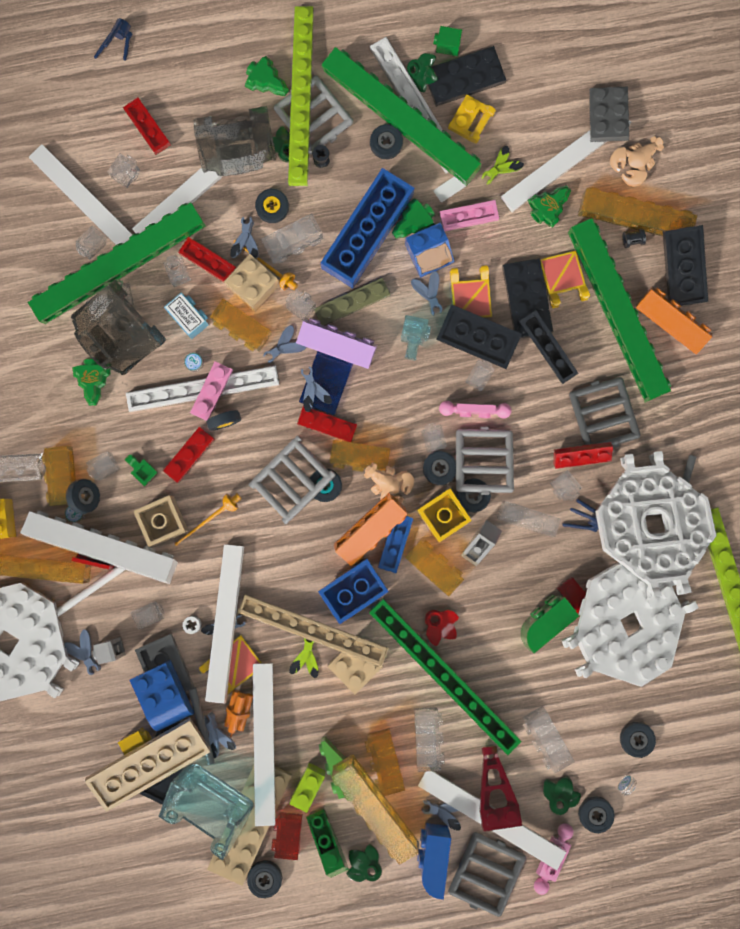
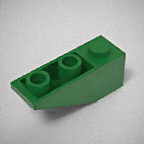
(327, 844)

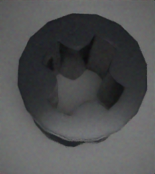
(321, 150)
(634, 238)

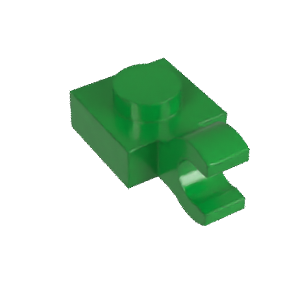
(142, 471)

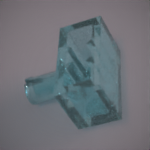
(414, 333)

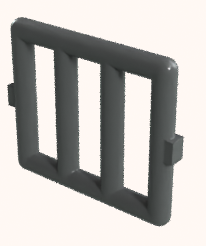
(623, 399)
(513, 875)

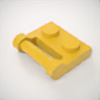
(466, 115)

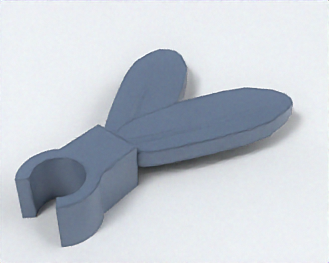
(429, 292)
(284, 346)
(83, 652)

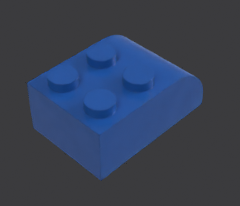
(353, 591)
(161, 696)
(434, 858)

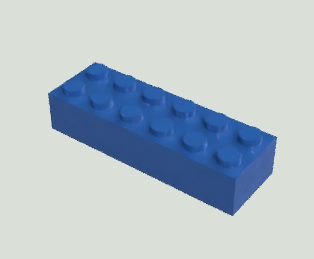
(367, 228)

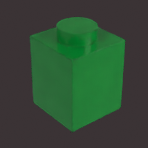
(447, 40)

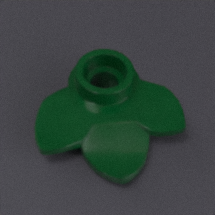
(424, 73)
(281, 143)
(562, 792)
(361, 863)

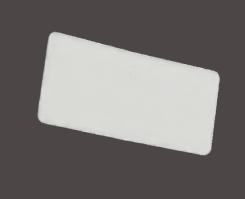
(448, 189)

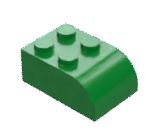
(547, 622)

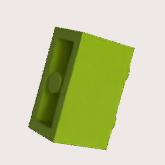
(307, 787)

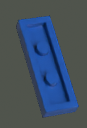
(395, 546)

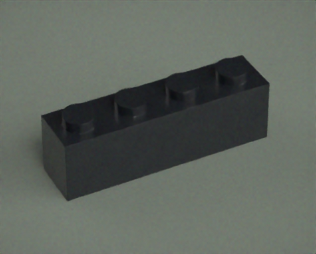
(548, 345)

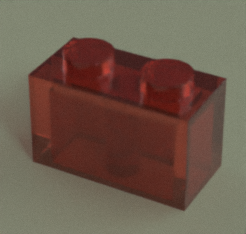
(287, 836)

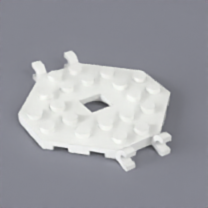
(685, 518)
(603, 638)
(40, 645)

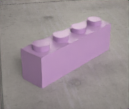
(336, 343)

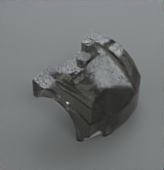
(235, 144)
(114, 330)

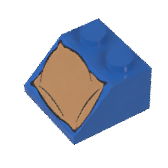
(429, 250)

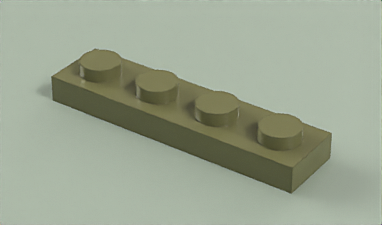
(352, 302)

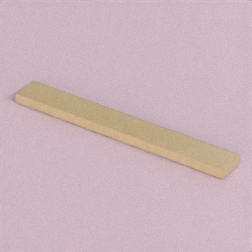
(313, 630)

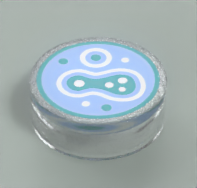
(193, 362)
(72, 516)
(627, 785)

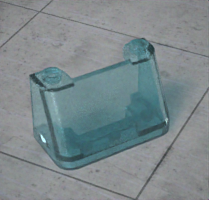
(208, 806)

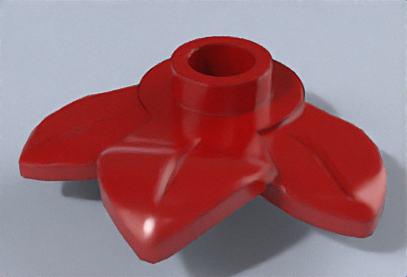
(443, 627)

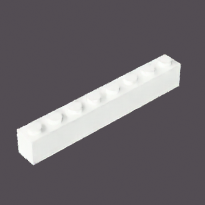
(99, 547)

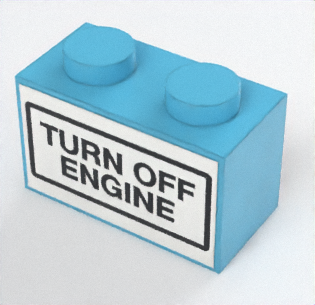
(185, 314)

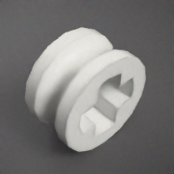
(191, 630)

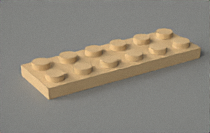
(147, 764)
(244, 850)

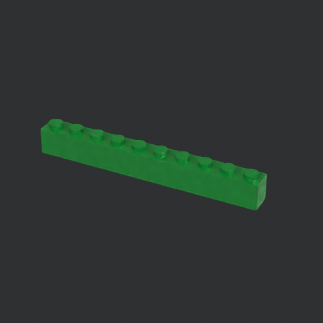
(398, 113)
(117, 263)
(619, 310)
(445, 676)

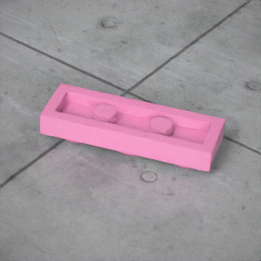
(469, 215)
(211, 391)

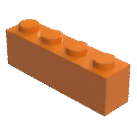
(674, 320)
(370, 529)

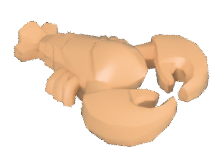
(637, 159)
(388, 482)

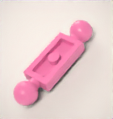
(484, 411)
(546, 872)

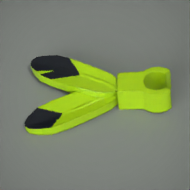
(501, 166)
(305, 656)

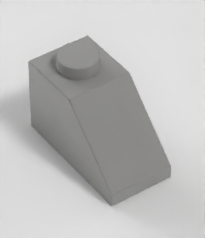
(481, 543)
(108, 650)

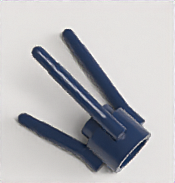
(120, 31)
(592, 518)

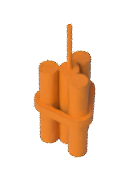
(238, 711)

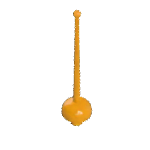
(286, 279)
(228, 503)

